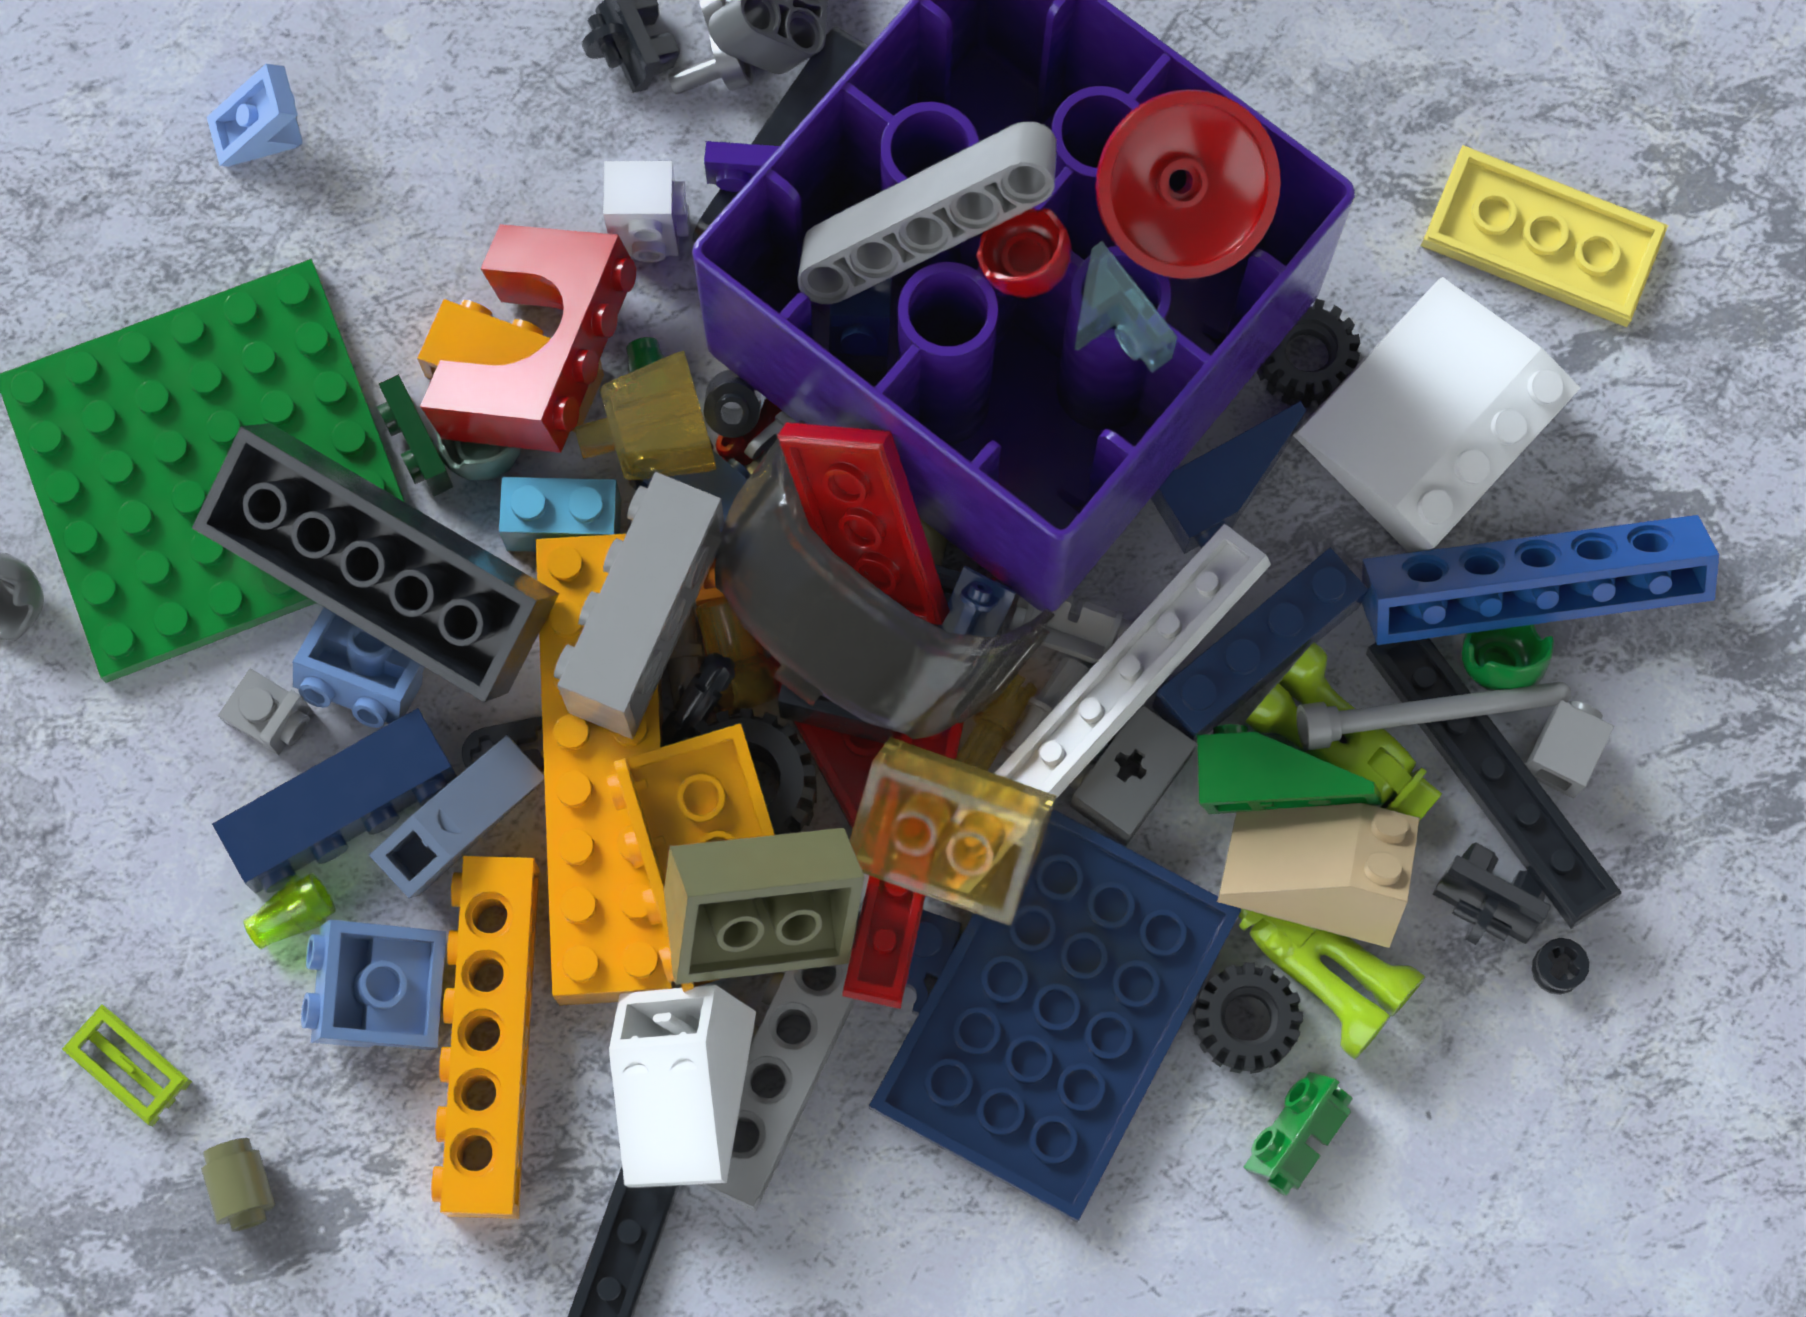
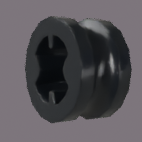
(1542, 965)

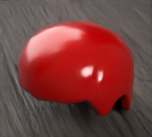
(1026, 253)

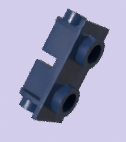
(977, 605)

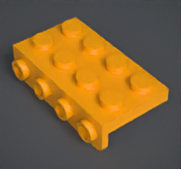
(687, 796)

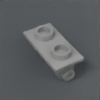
(1080, 636)

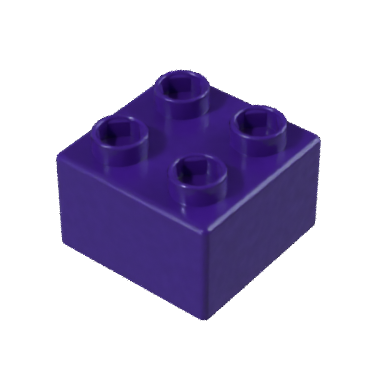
(999, 423)

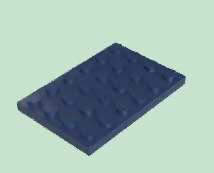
(1058, 1020)

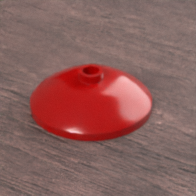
(1227, 191)

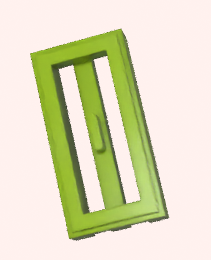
(163, 1096)

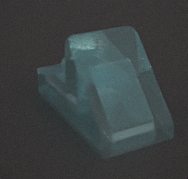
(1116, 300)

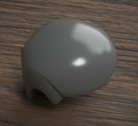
(19, 597)

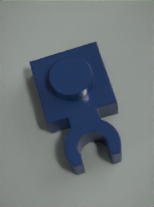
(931, 952)

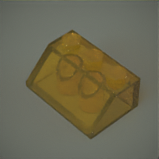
(949, 830)

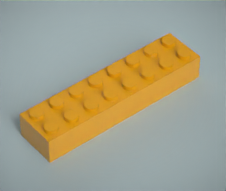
(595, 896)

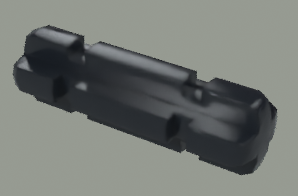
(699, 698)

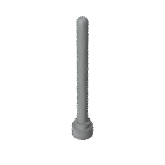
(1323, 724)

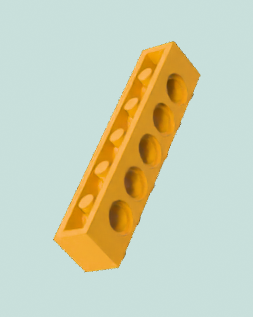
(497, 1187)

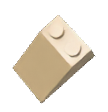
(1323, 867)

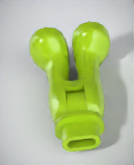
(1366, 753)
(1298, 952)

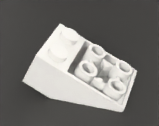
(678, 1083)

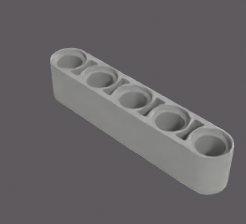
(928, 213)

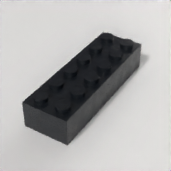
(375, 561)

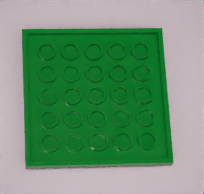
(135, 433)

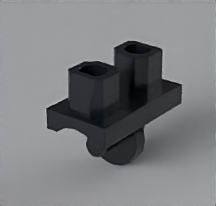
(624, 42)
(1490, 901)

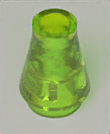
(291, 911)

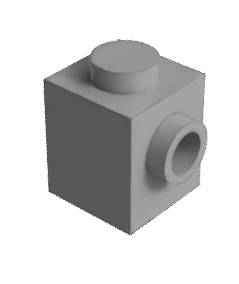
(1569, 747)

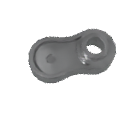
(733, 71)

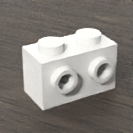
(645, 207)

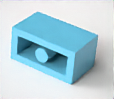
(556, 509)

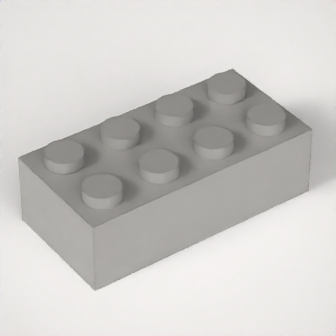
(641, 604)

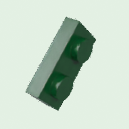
(422, 458)

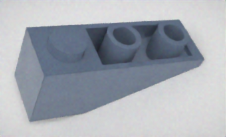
(457, 817)

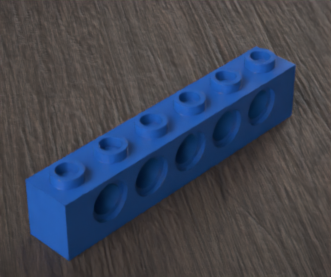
(1539, 579)

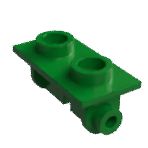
(1311, 1108)

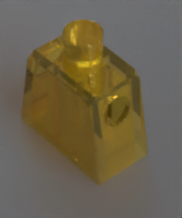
(651, 422)

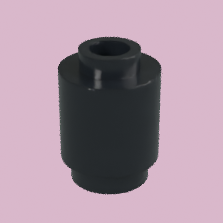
(728, 388)

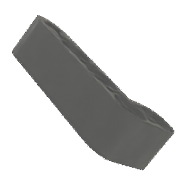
(770, 32)

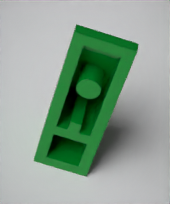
(1258, 773)

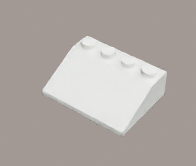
(1435, 415)

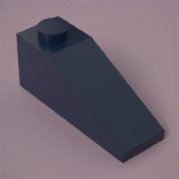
(861, 331)
(1223, 481)

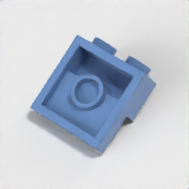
(355, 671)
(375, 985)

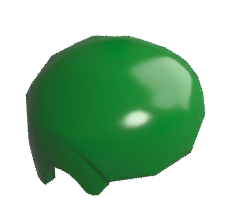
(1507, 657)

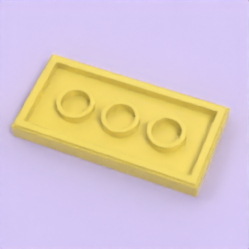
(1544, 236)

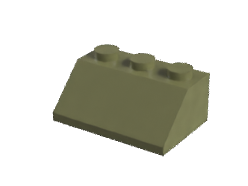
(761, 904)

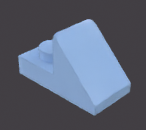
(256, 119)

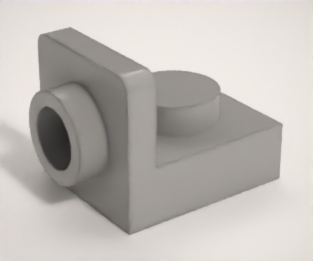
(266, 712)

